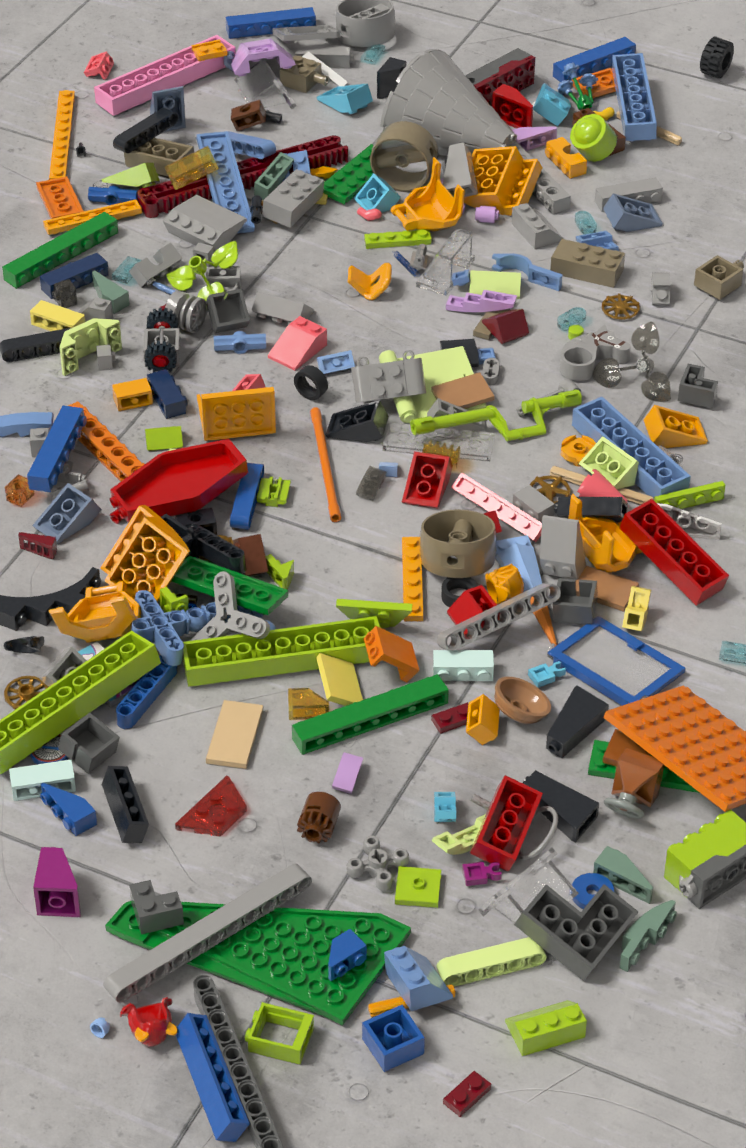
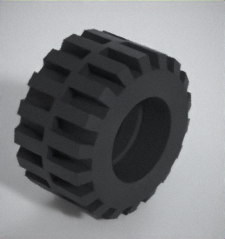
(716, 57)

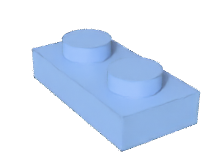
(336, 362)

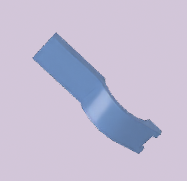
(535, 274)

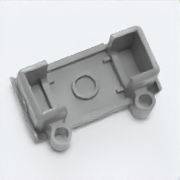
(388, 379)

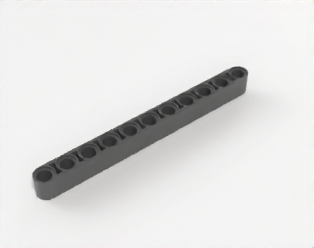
(210, 1004)

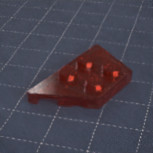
(215, 811)

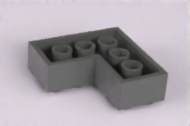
(575, 936)

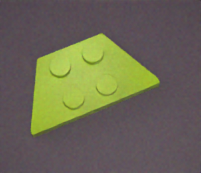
(388, 613)

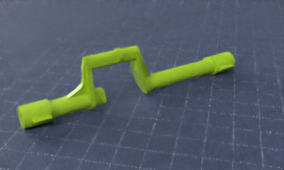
(533, 405)

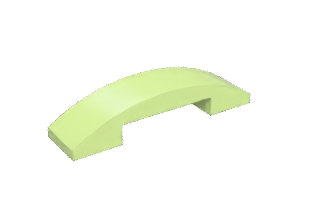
(461, 841)

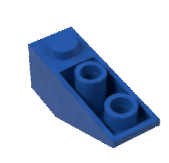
(71, 809)

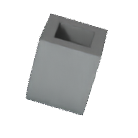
(660, 288)

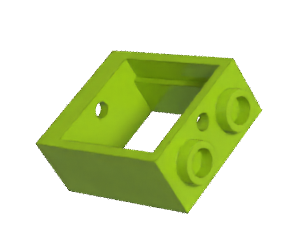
(285, 1017)

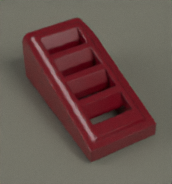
(43, 545)

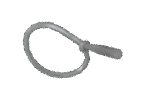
(485, 804)

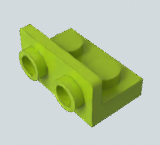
(170, 602)

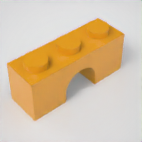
(559, 153)

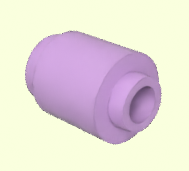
(486, 214)

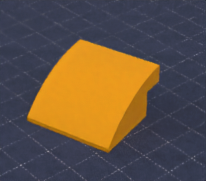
(503, 178)
(145, 554)

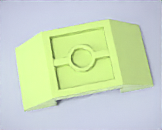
(83, 341)

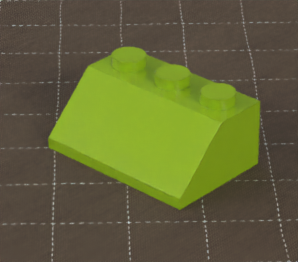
(547, 1027)

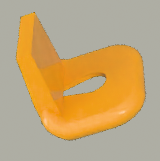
(363, 282)

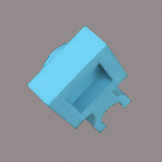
(545, 675)

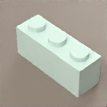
(463, 665)
(27, 780)

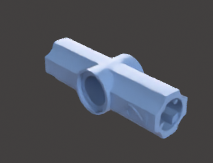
(239, 342)

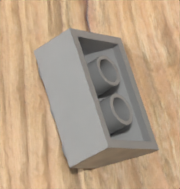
(534, 226)
(279, 308)

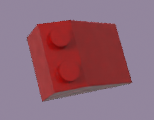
(512, 107)
(427, 479)

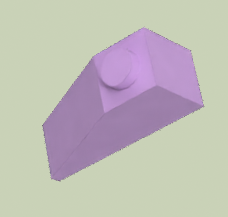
(534, 137)

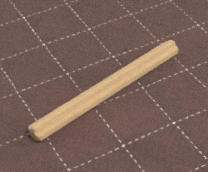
(577, 478)

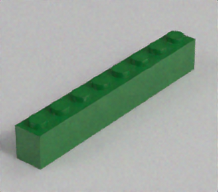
(60, 250)
(369, 714)

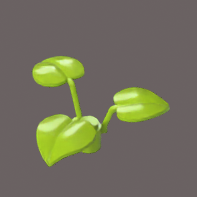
(183, 277)

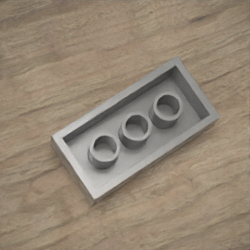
(293, 198)

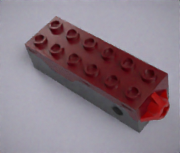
(511, 69)

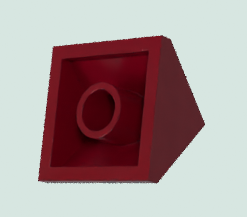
(507, 325)

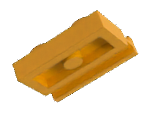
(209, 50)

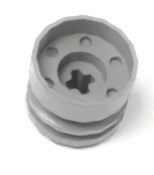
(189, 310)

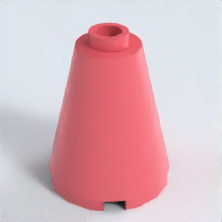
(598, 486)

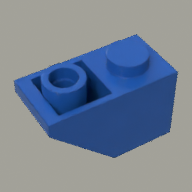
(345, 953)

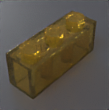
(191, 167)

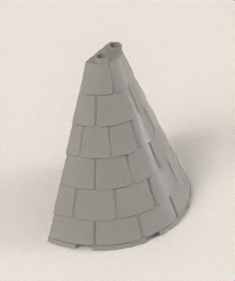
(446, 104)

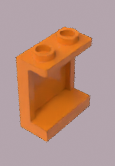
(392, 649)

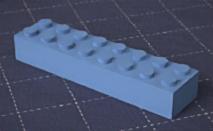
(634, 97)
(656, 470)

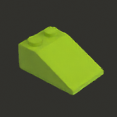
(138, 176)

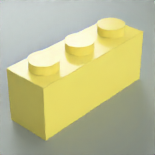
(54, 317)

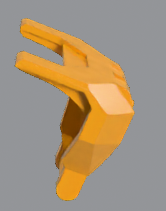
(431, 205)
(603, 540)
(99, 616)

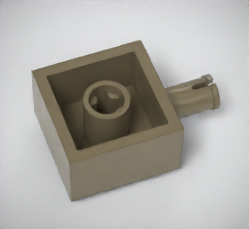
(303, 75)
(719, 276)

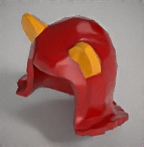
(150, 1022)

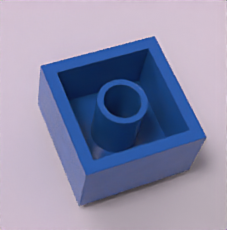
(393, 1038)

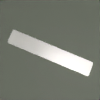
(326, 70)

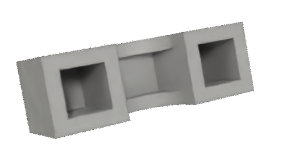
(147, 272)

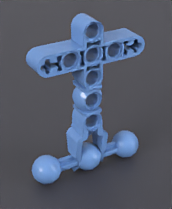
(166, 628)

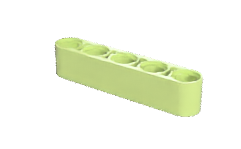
(491, 962)

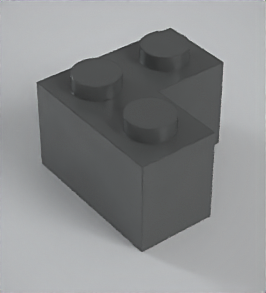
(697, 389)
(155, 911)

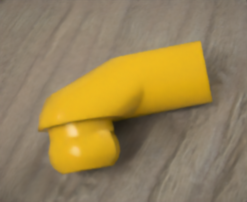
(606, 113)

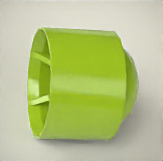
(593, 137)

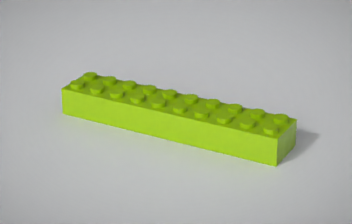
(278, 653)
(74, 697)

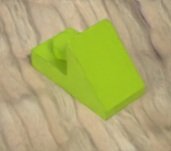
(280, 573)

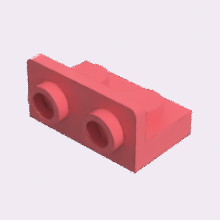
(99, 64)

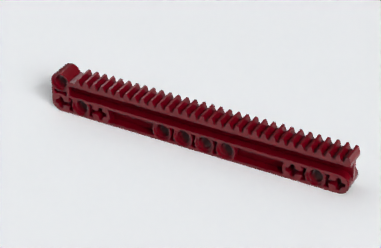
(164, 197)

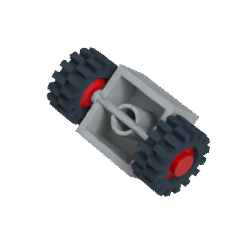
(161, 341)

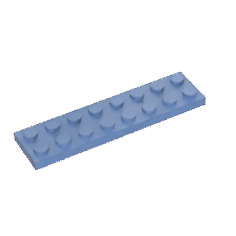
(226, 182)

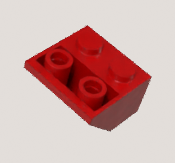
(471, 604)

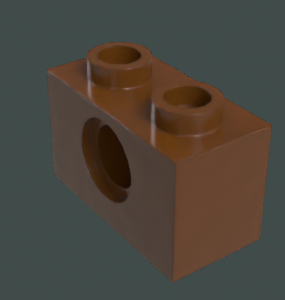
(248, 115)

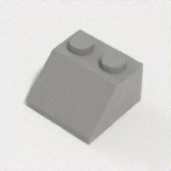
(64, 664)

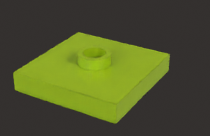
(418, 887)

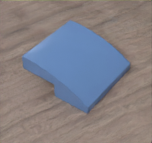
(598, 239)

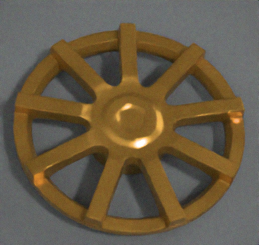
(620, 306)
(24, 692)

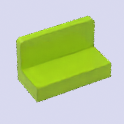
(163, 438)

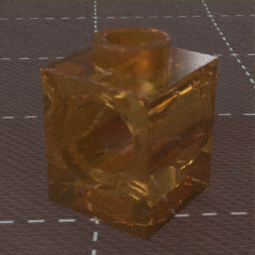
(18, 491)

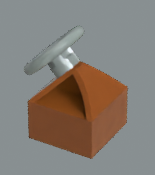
(637, 781)

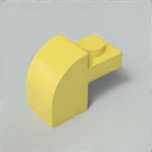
(637, 608)

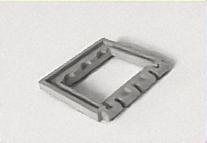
(293, 34)

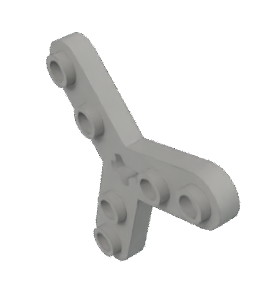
(239, 622)

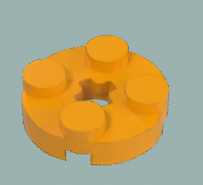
(572, 447)

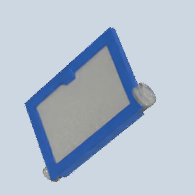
(615, 662)

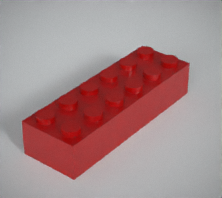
(673, 551)

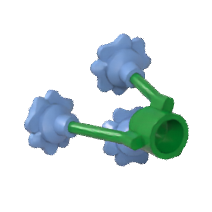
(587, 80)

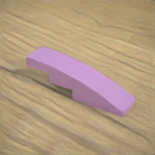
(486, 302)

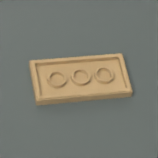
(234, 734)

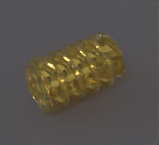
(443, 451)

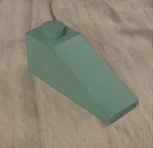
(273, 175)
(110, 291)
(623, 874)

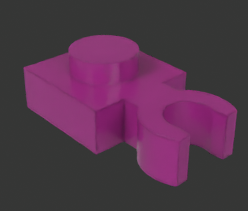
(478, 873)

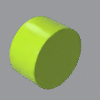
(575, 331)

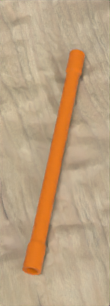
(334, 510)

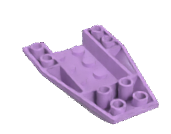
(257, 50)

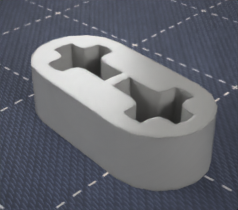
(493, 372)

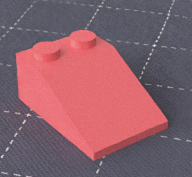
(299, 343)

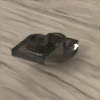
(371, 483)

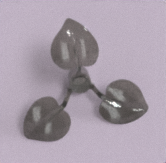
(657, 385)

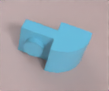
(444, 807)

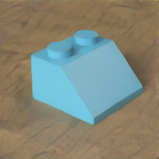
(377, 195)

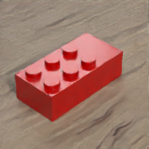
(506, 823)

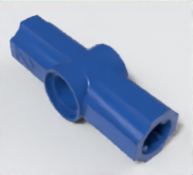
(111, 195)

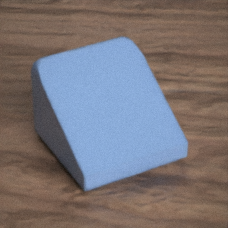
(390, 468)

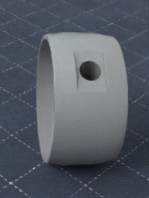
(365, 22)

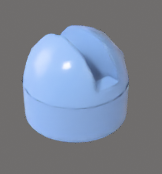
(100, 1027)

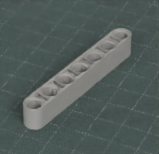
(490, 616)

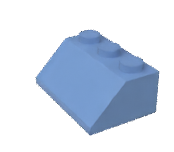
(415, 978)

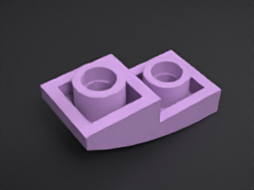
(347, 773)

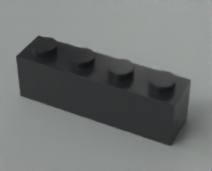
(125, 804)

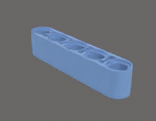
(251, 145)

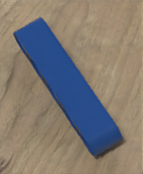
(246, 497)
(144, 694)

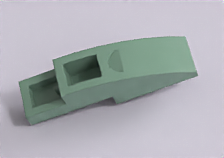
(646, 930)

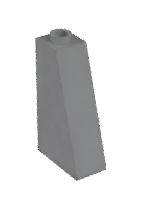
(330, 54)
(460, 170)

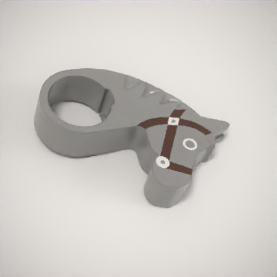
(590, 348)

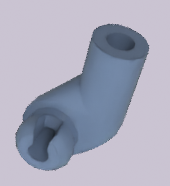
(228, 60)

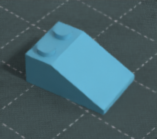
(347, 98)
(551, 105)

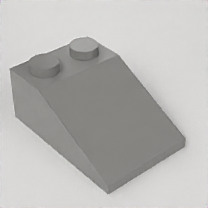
(561, 547)

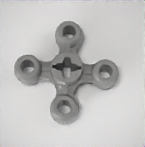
(377, 863)

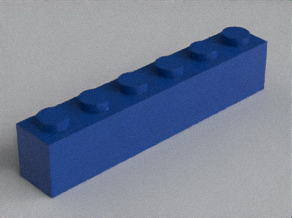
(264, 22)
(594, 59)
(56, 449)
(211, 1078)

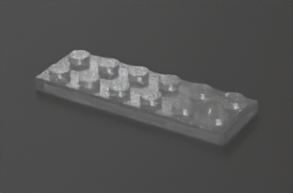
(473, 444)

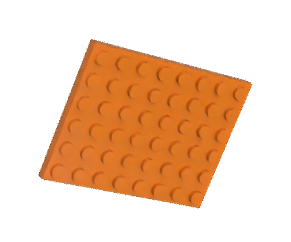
(690, 741)

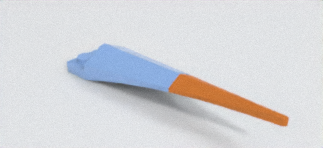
(522, 556)

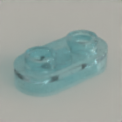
(585, 222)
(572, 317)

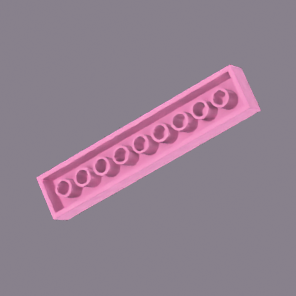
(166, 73)

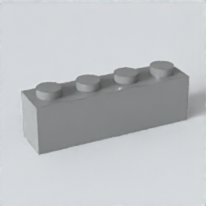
(643, 190)

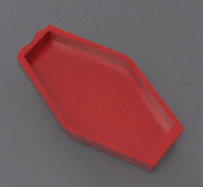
(180, 479)

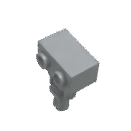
(229, 278)

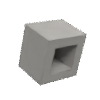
(204, 251)
(105, 357)

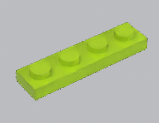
(397, 239)
(693, 496)

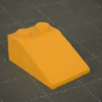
(674, 428)

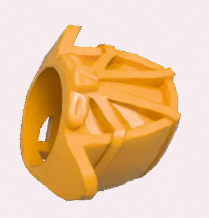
(504, 583)

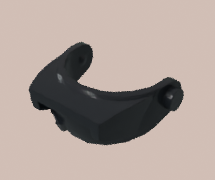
(25, 645)

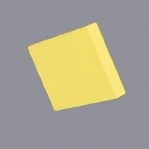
(339, 680)

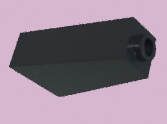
(599, 507)
(575, 721)
(574, 809)

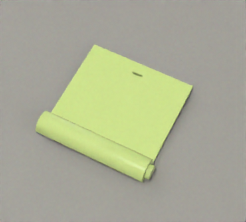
(438, 368)

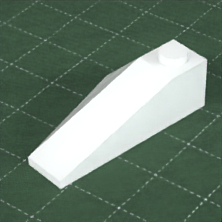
(693, 524)

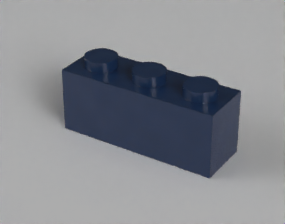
(167, 394)

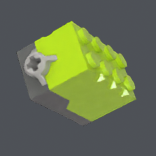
(709, 860)

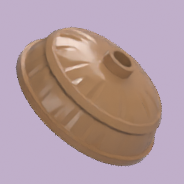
(521, 700)

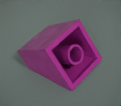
(55, 885)

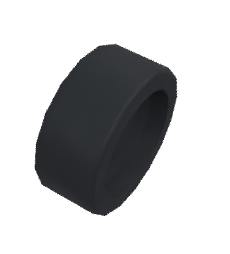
(305, 388)
(454, 583)

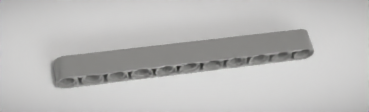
(206, 933)

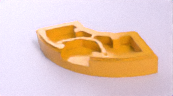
(325, 172)

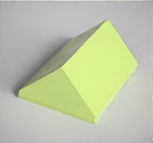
(495, 281)
(612, 463)

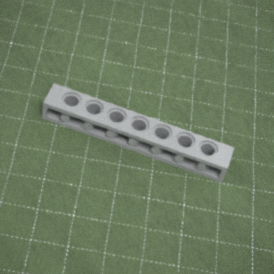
(547, 189)

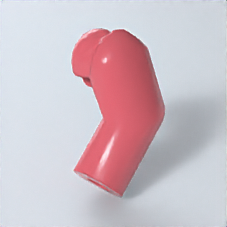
(369, 214)

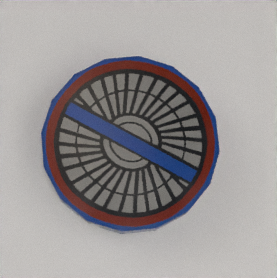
(49, 752)

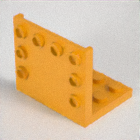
(237, 413)

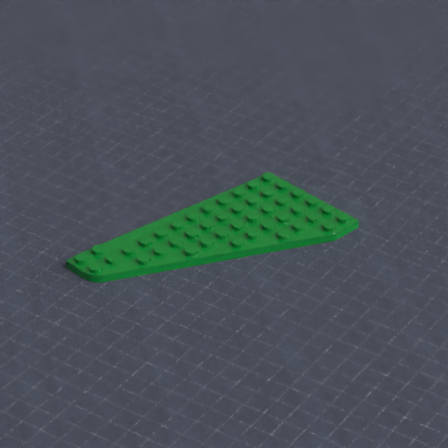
(285, 953)

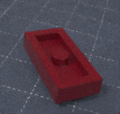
(450, 718)
(467, 1093)

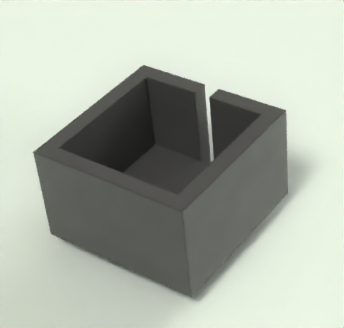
(229, 313)
(575, 608)
(89, 743)

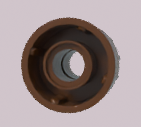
(318, 817)

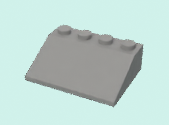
(203, 222)

